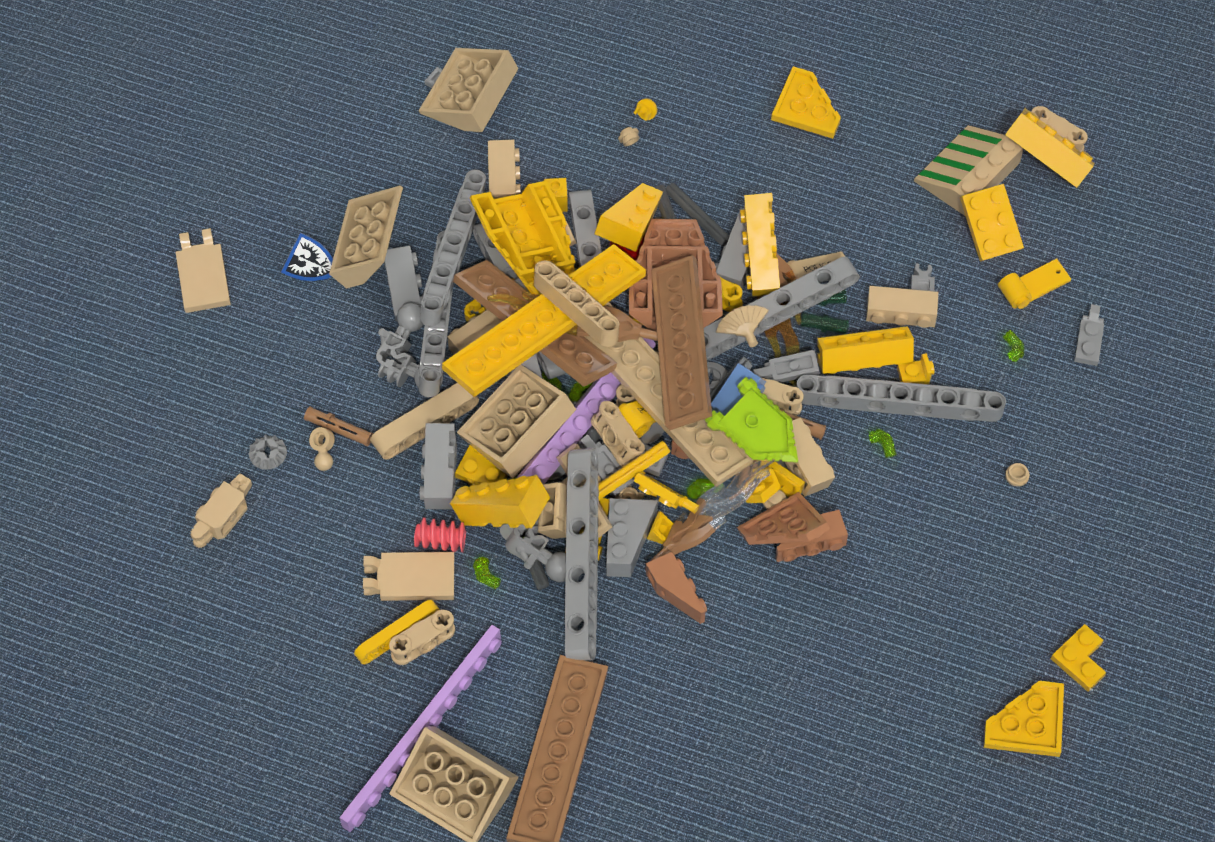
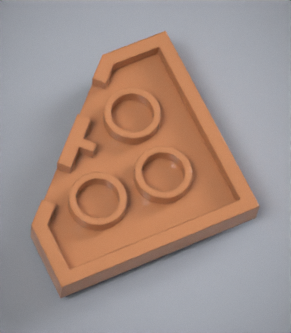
(785, 523)

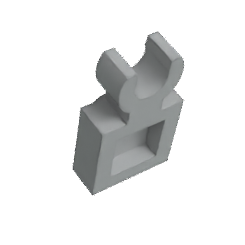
(922, 279)

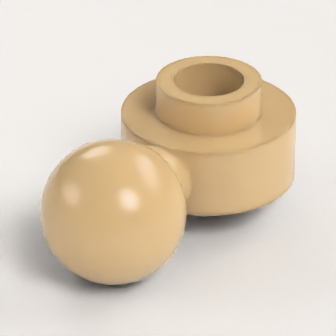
(323, 460)

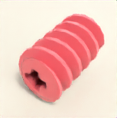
(440, 534)

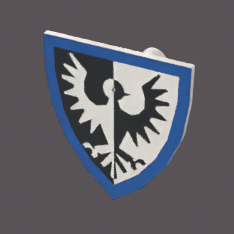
(308, 260)

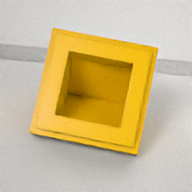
(660, 528)

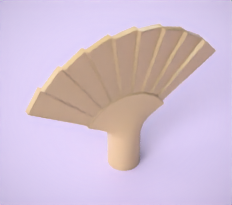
(743, 322)

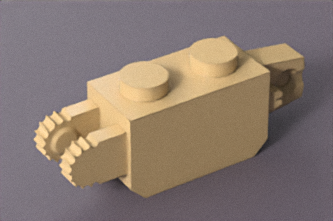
(221, 511)

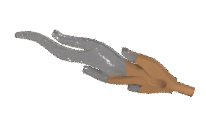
(714, 504)

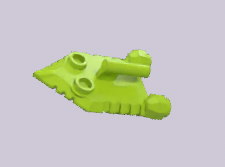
(757, 426)

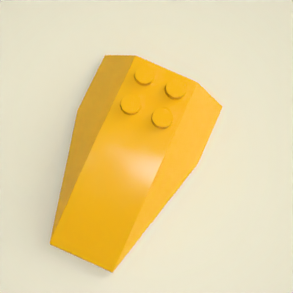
(527, 230)

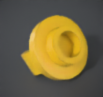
(646, 109)

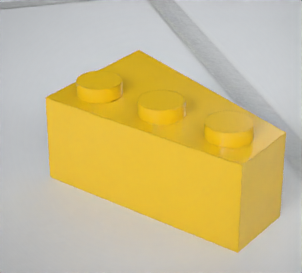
(630, 217)

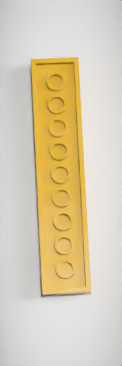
(538, 323)

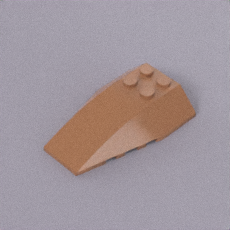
(665, 243)

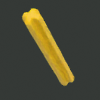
(632, 468)

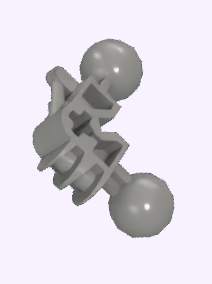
(397, 345)
(532, 548)

